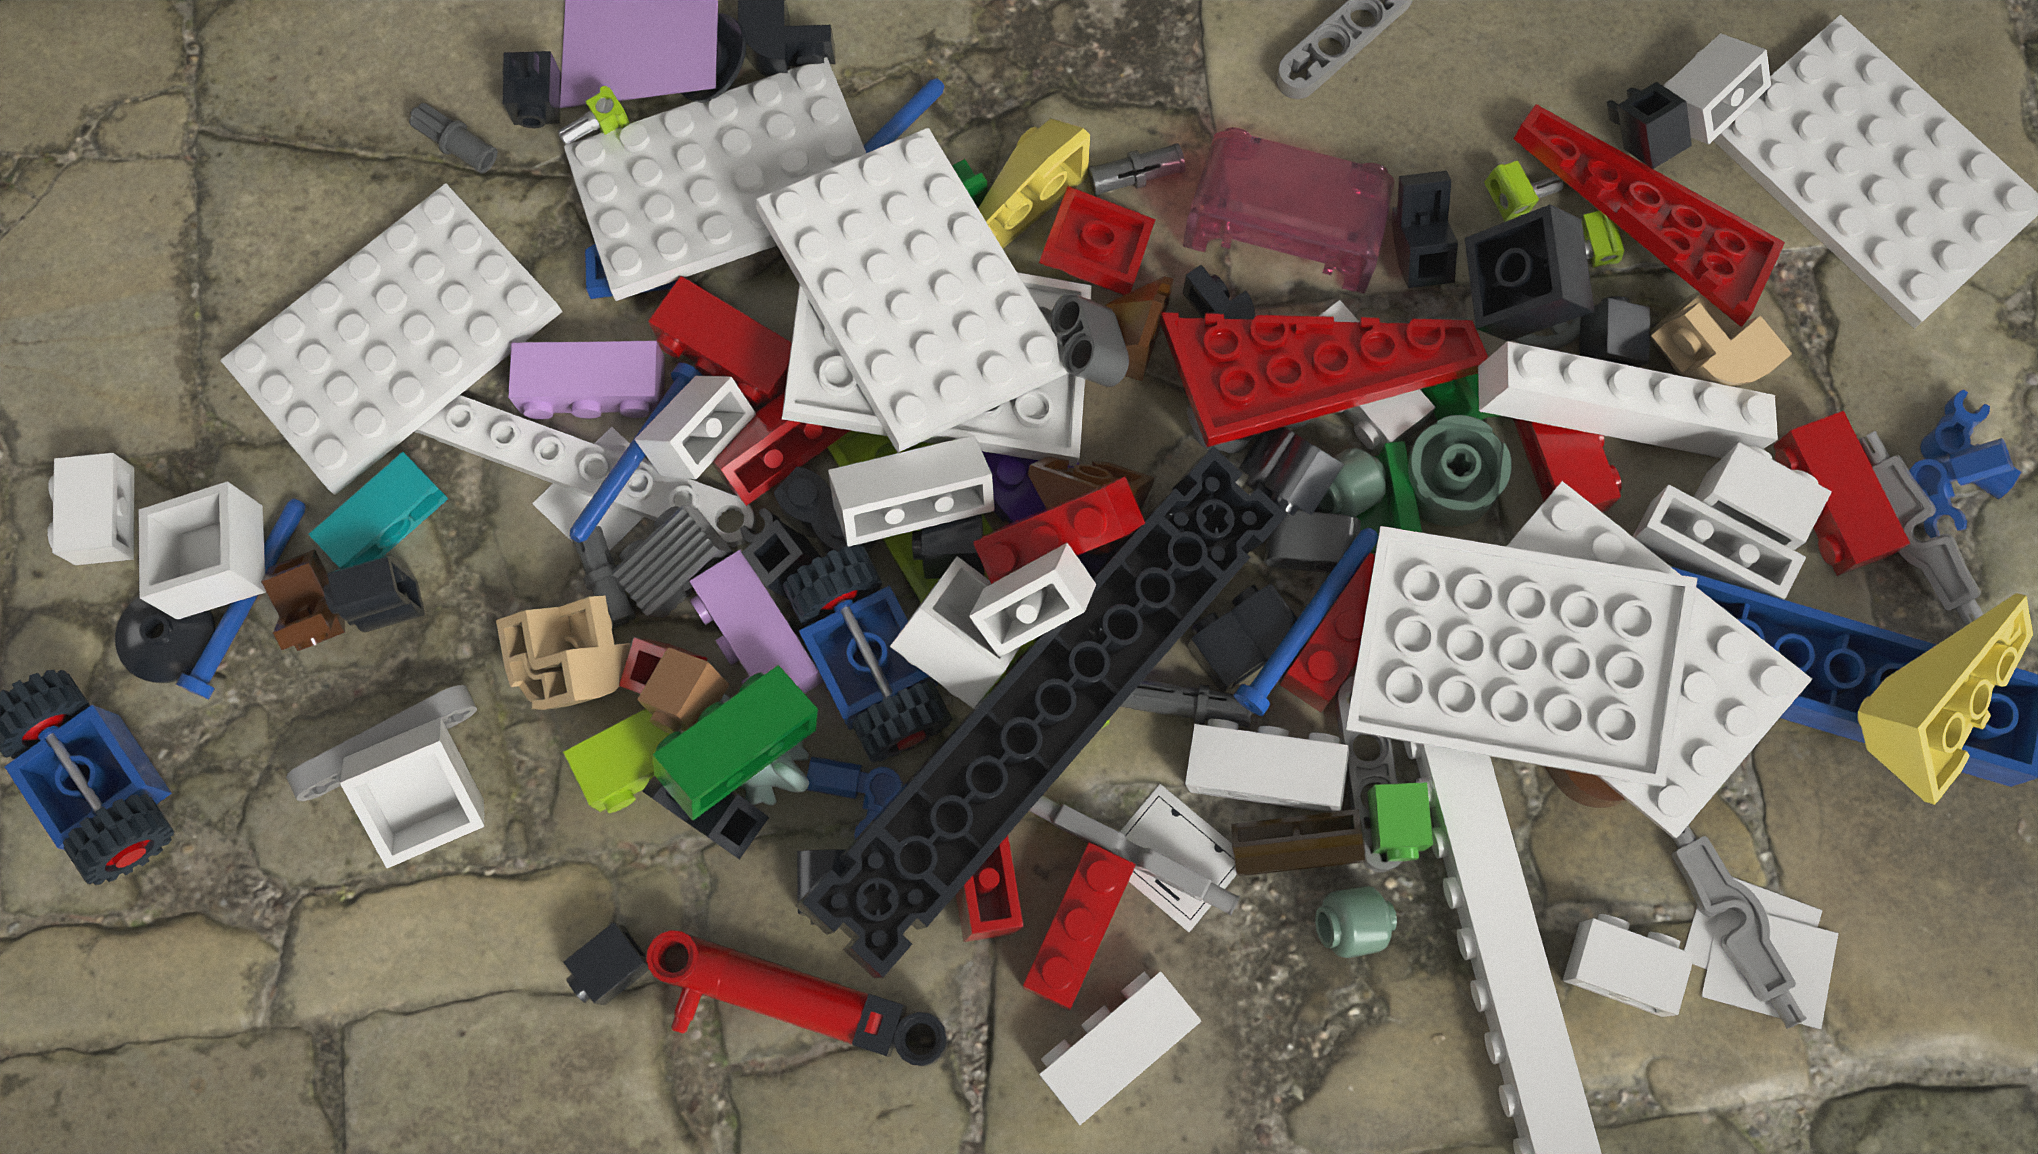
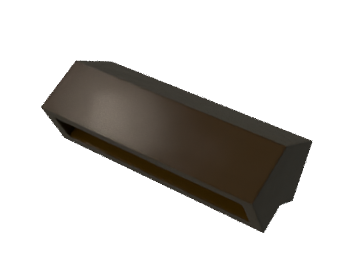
(1298, 843)

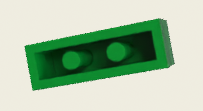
(734, 741)

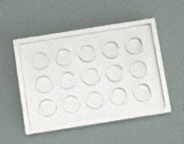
(1879, 171)
(686, 182)
(912, 288)
(390, 338)
(1029, 426)
(1522, 655)
(1730, 677)

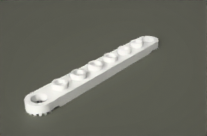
(575, 463)

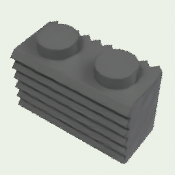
(661, 566)

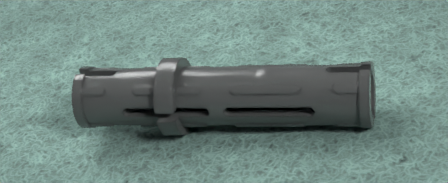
(1188, 702)

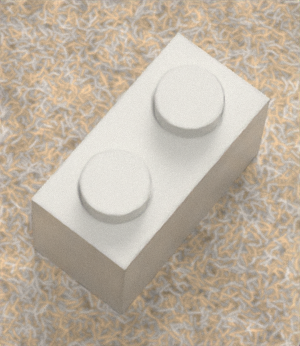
(1720, 84)
(695, 426)
(92, 509)
(1033, 600)
(1629, 966)

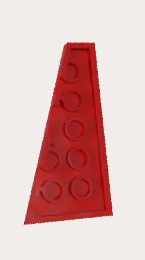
(1691, 235)
(1298, 368)

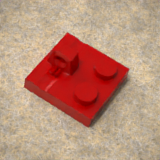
(1097, 241)

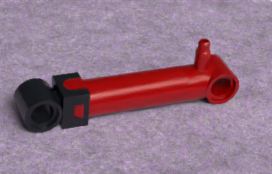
(789, 997)

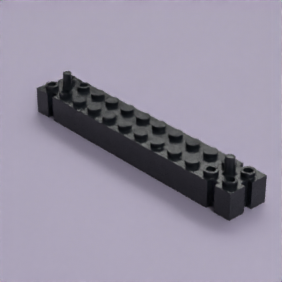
(1040, 716)

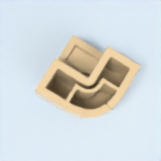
(1713, 348)
(562, 653)

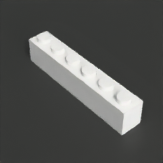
(1624, 401)

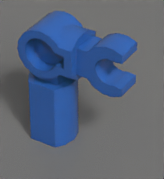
(1954, 434)
(1965, 467)
(848, 780)

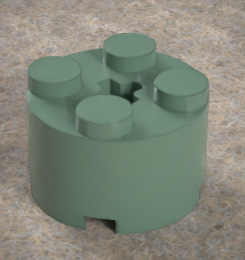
(1480, 466)

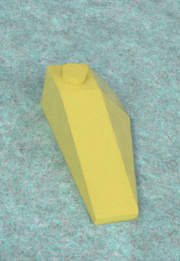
(1036, 178)
(1931, 704)

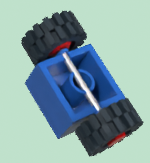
(850, 642)
(83, 776)

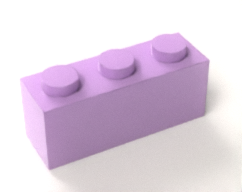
(586, 378)
(751, 622)

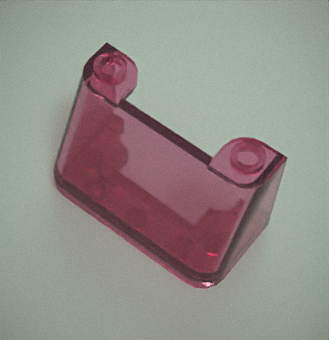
(1292, 204)

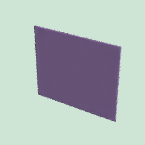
(637, 48)

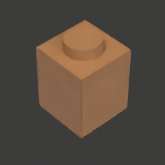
(681, 691)

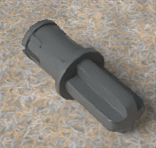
(453, 137)

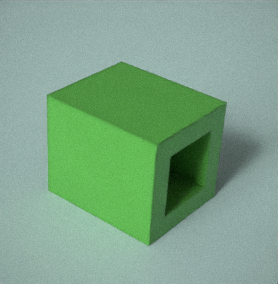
(1400, 820)

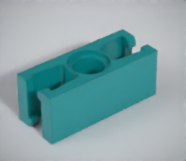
(379, 514)

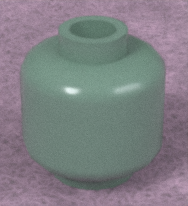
(1356, 486)
(1355, 921)

